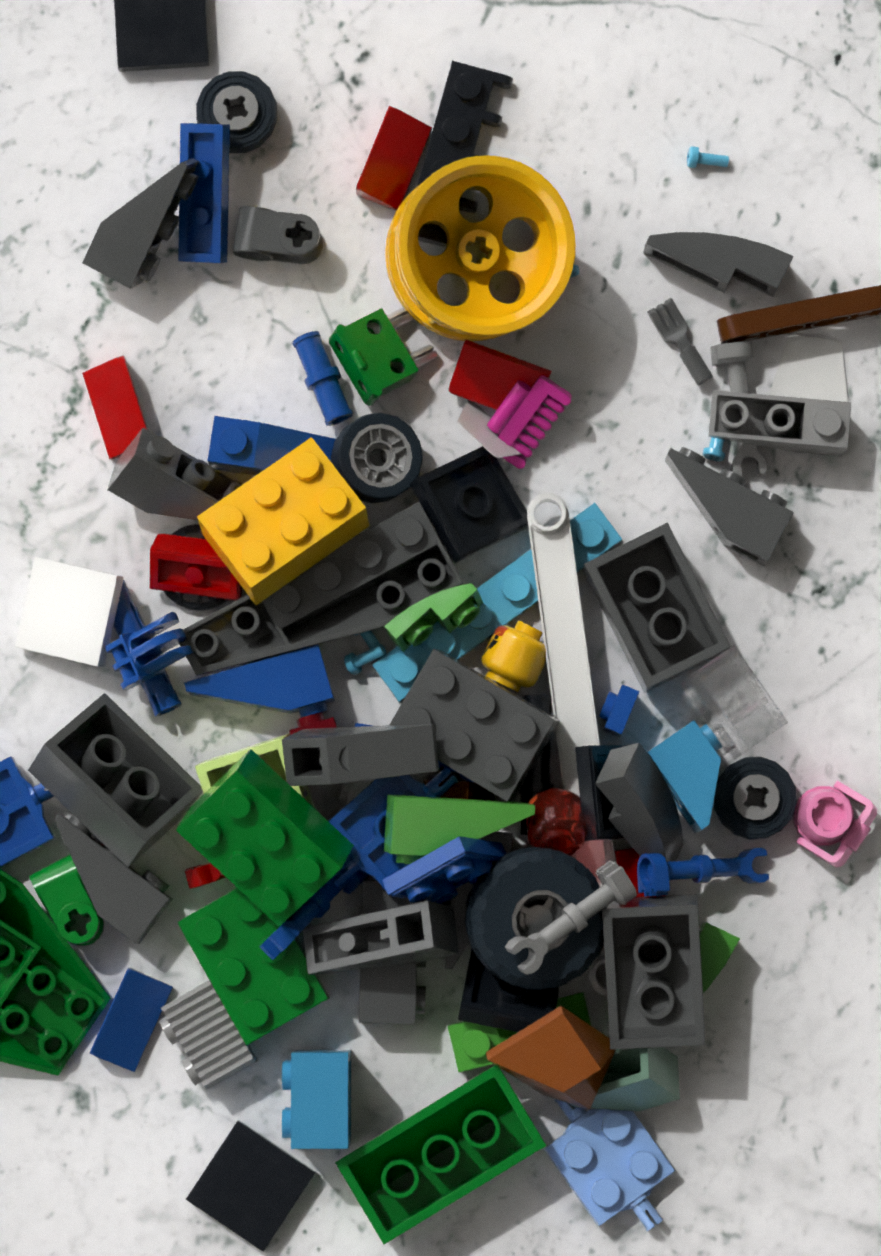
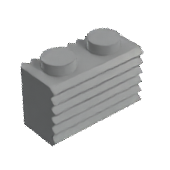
(206, 1035)

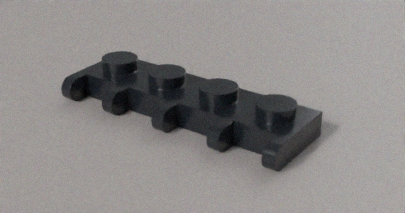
(458, 129)

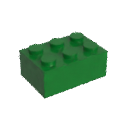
(265, 838)
(251, 986)

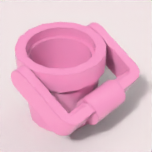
(827, 817)

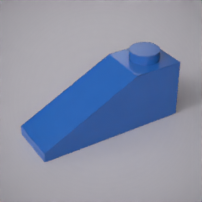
(254, 446)
(279, 683)

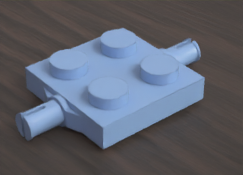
(609, 1162)

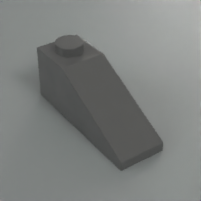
(382, 939)

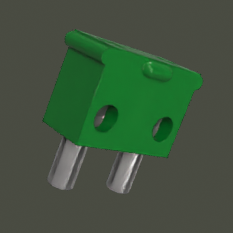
(373, 355)

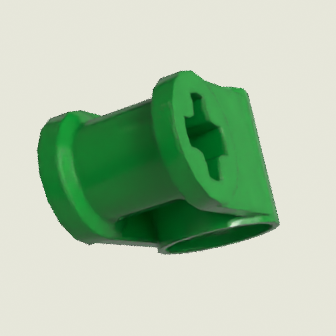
(65, 896)

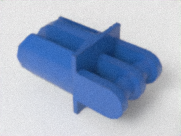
(139, 655)

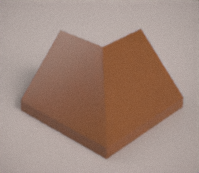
(557, 1057)

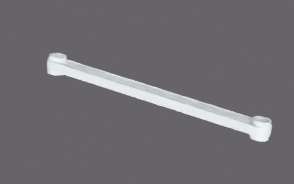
(567, 665)

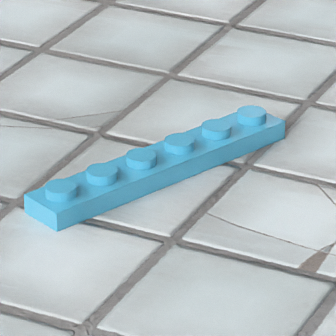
(504, 599)

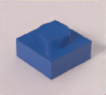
(618, 709)

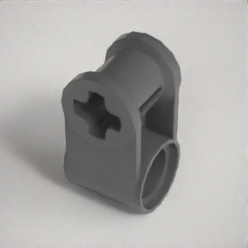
(268, 235)

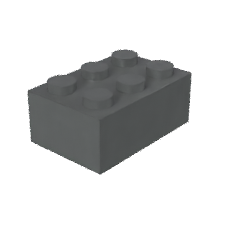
(656, 607)
(477, 724)
(115, 779)

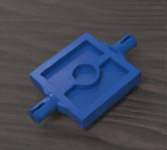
(21, 814)
(365, 820)

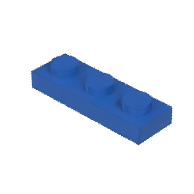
(205, 213)

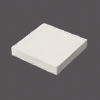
(69, 612)

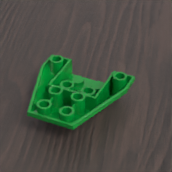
(44, 986)

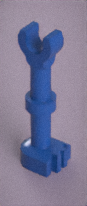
(655, 872)
(313, 908)

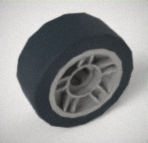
(399, 452)

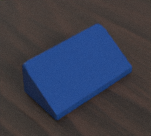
(131, 1019)

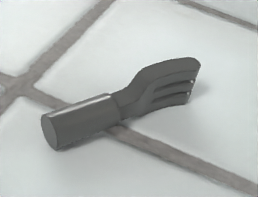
(673, 330)

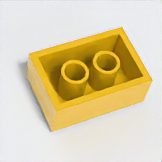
(283, 521)

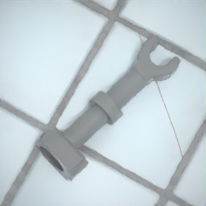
(735, 356)
(615, 887)

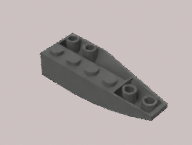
(338, 597)

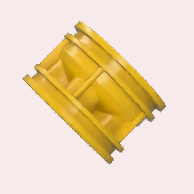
(512, 194)

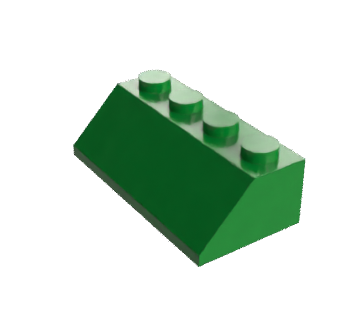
(440, 1154)

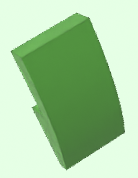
(449, 607)

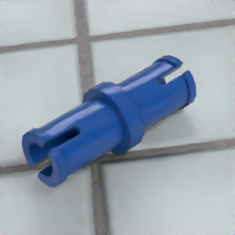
(322, 378)

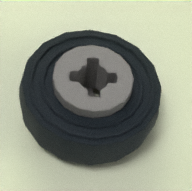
(251, 121)
(735, 796)

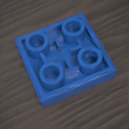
(444, 870)

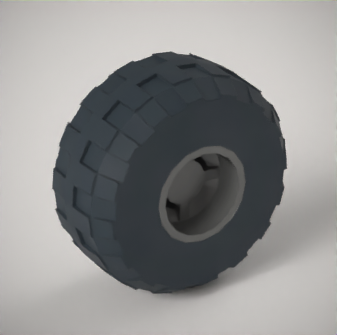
(521, 899)

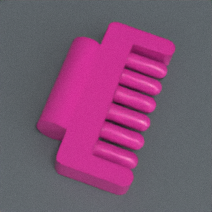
(520, 408)

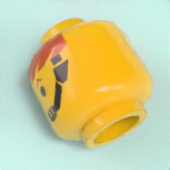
(515, 656)

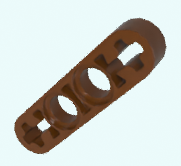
(800, 315)

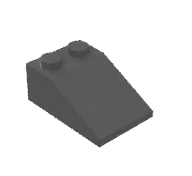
(654, 972)

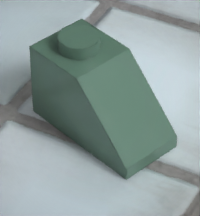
(639, 1080)

